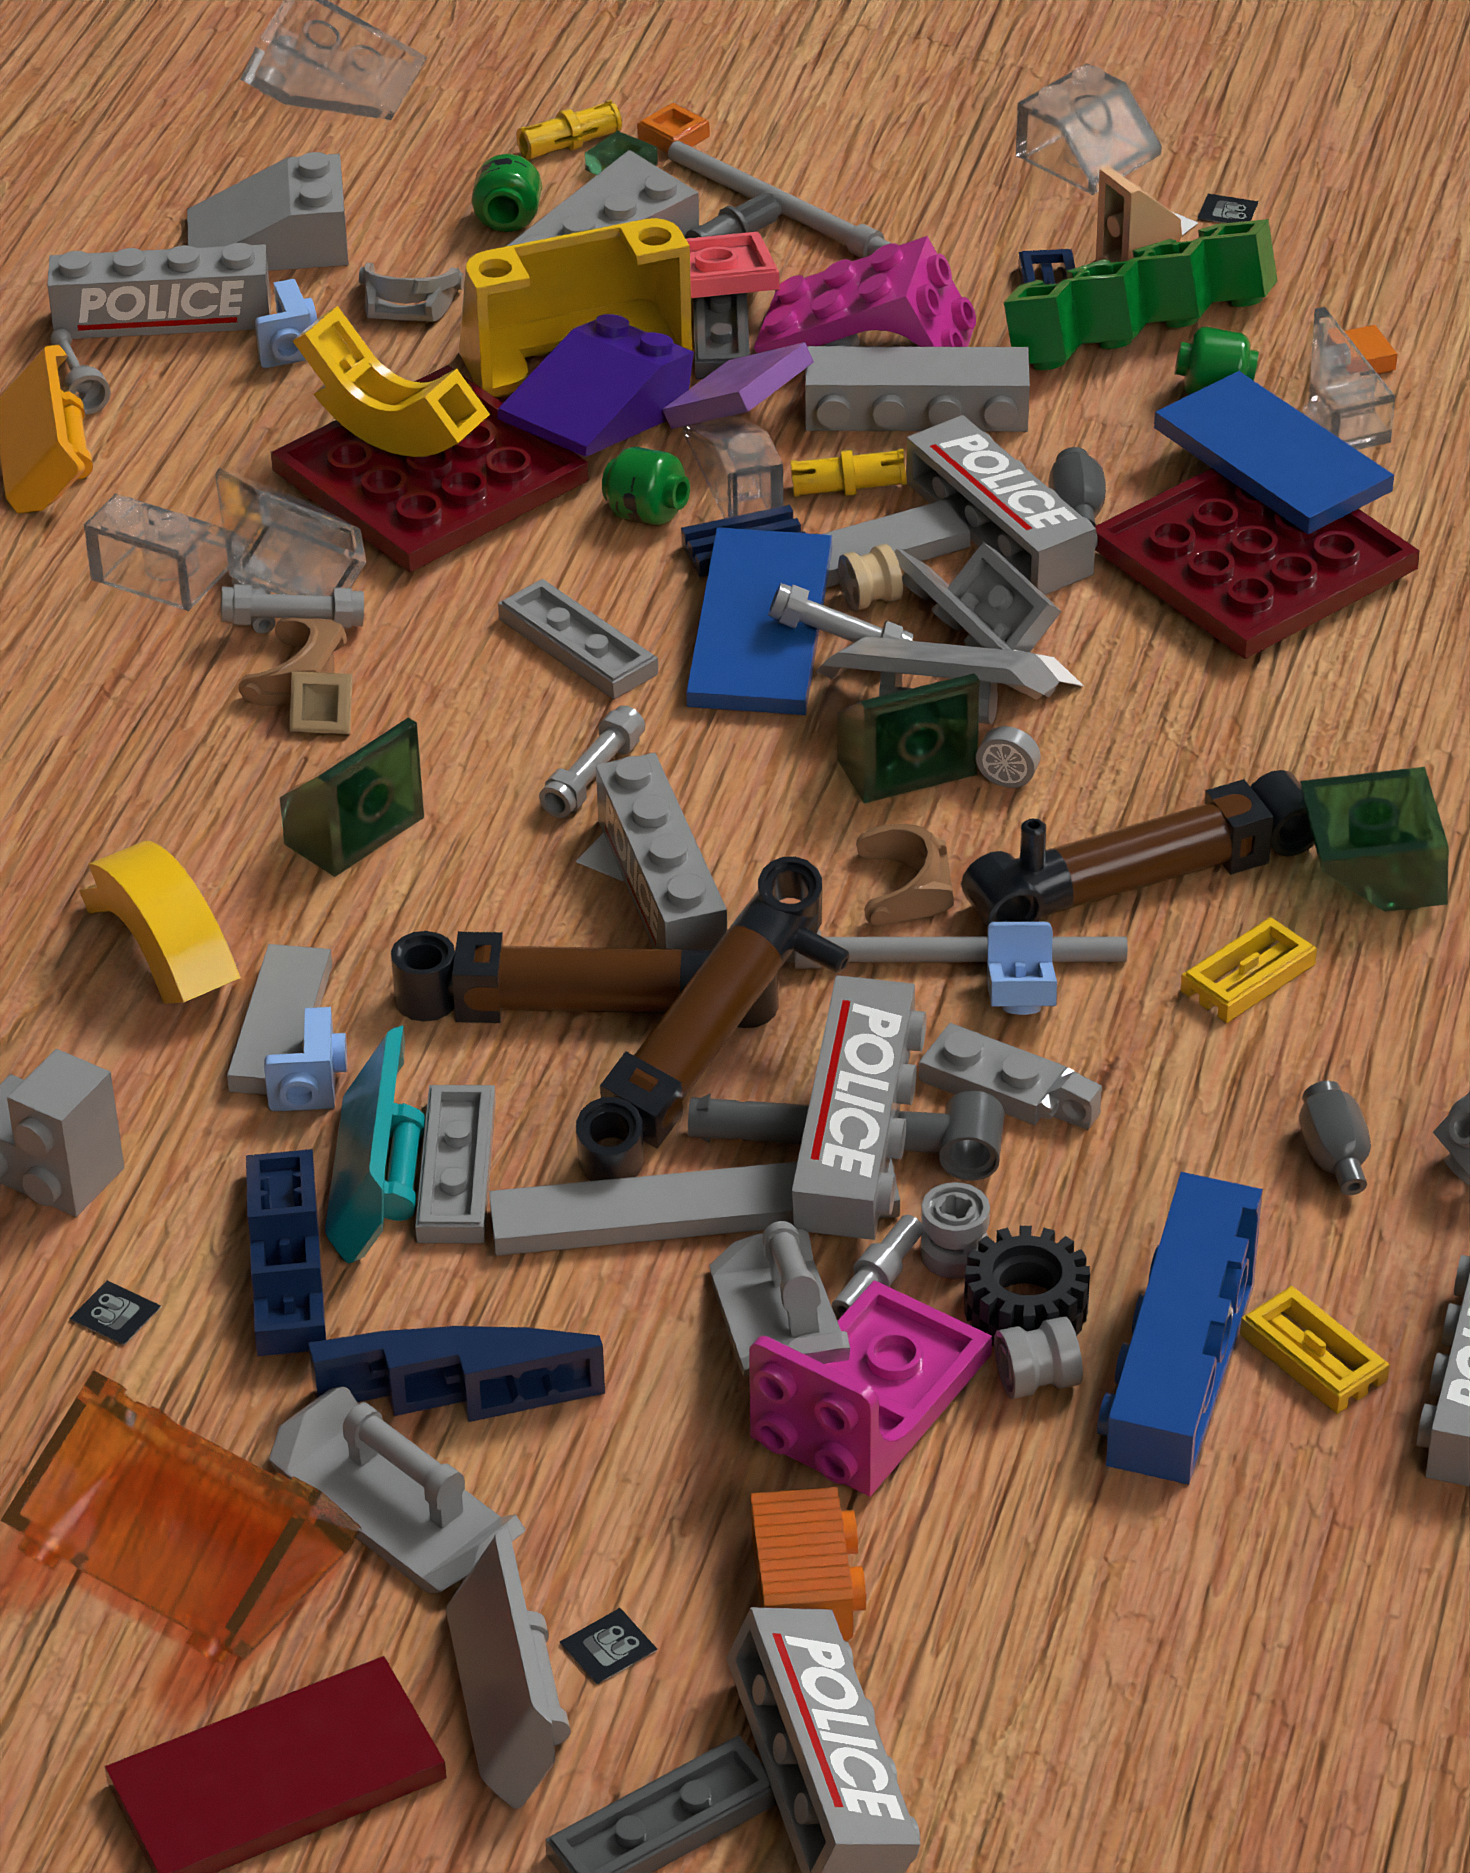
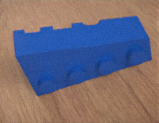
(1183, 1330)

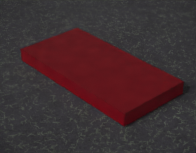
(276, 1772)

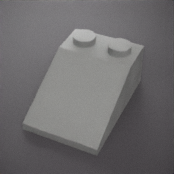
(288, 206)

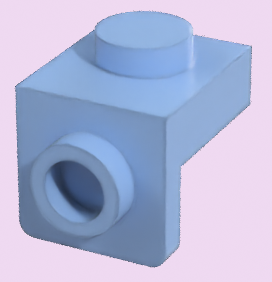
(277, 331)
(1020, 966)
(308, 1078)

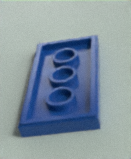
(1274, 452)
(741, 652)

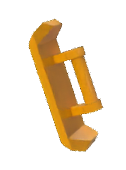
(41, 435)

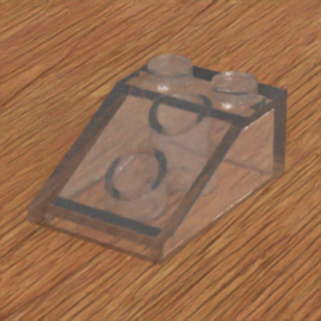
(331, 61)

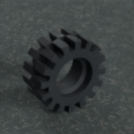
(1026, 1261)

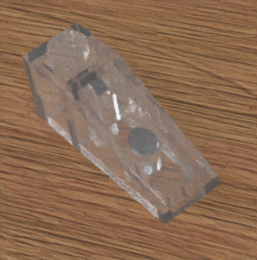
(1345, 389)
(737, 464)

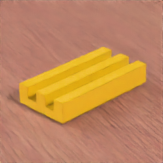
(1257, 973)
(1305, 1353)

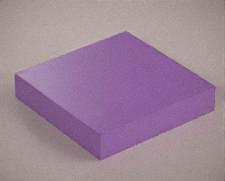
(738, 385)

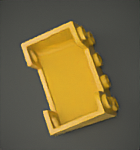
(537, 291)

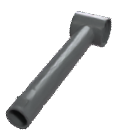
(964, 1136)

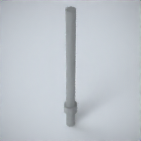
(860, 239)
(963, 949)

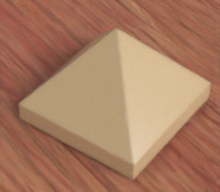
(321, 702)

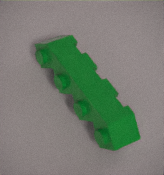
(1159, 284)

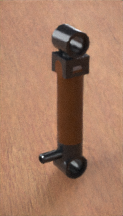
(1229, 829)
(489, 977)
(647, 1089)

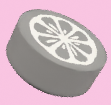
(1008, 757)

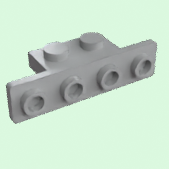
(986, 600)

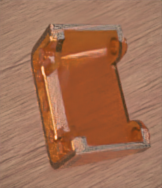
(176, 1521)

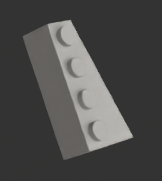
(620, 194)

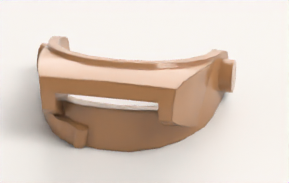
(318, 642)
(926, 893)

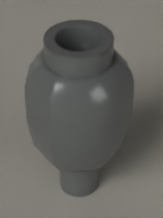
(1079, 482)
(1336, 1134)

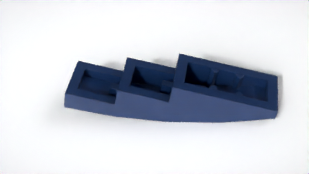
(285, 1252)
(483, 1367)

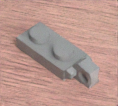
(1020, 1080)

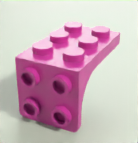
(893, 290)
(867, 1411)

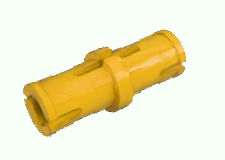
(569, 130)
(848, 472)

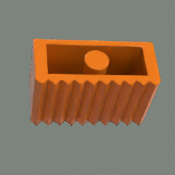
(803, 1553)

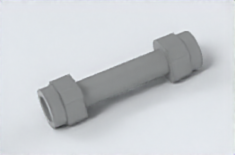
(240, 605)
(792, 606)
(567, 789)

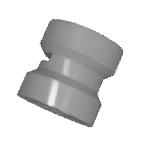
(953, 1223)
(1038, 1357)

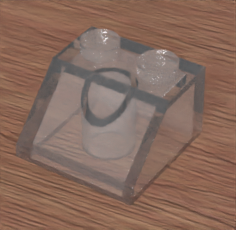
(1084, 126)
(154, 552)

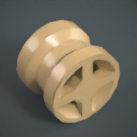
(870, 577)

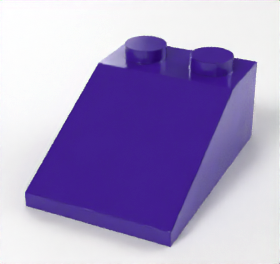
(600, 386)

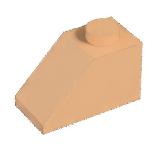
(1129, 218)

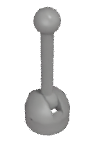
(86, 380)

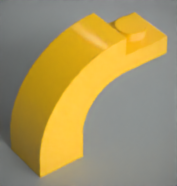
(380, 405)
(166, 919)

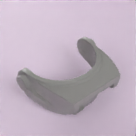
(436, 290)

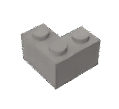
(60, 1133)

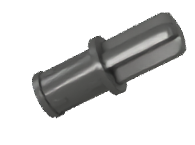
(741, 219)

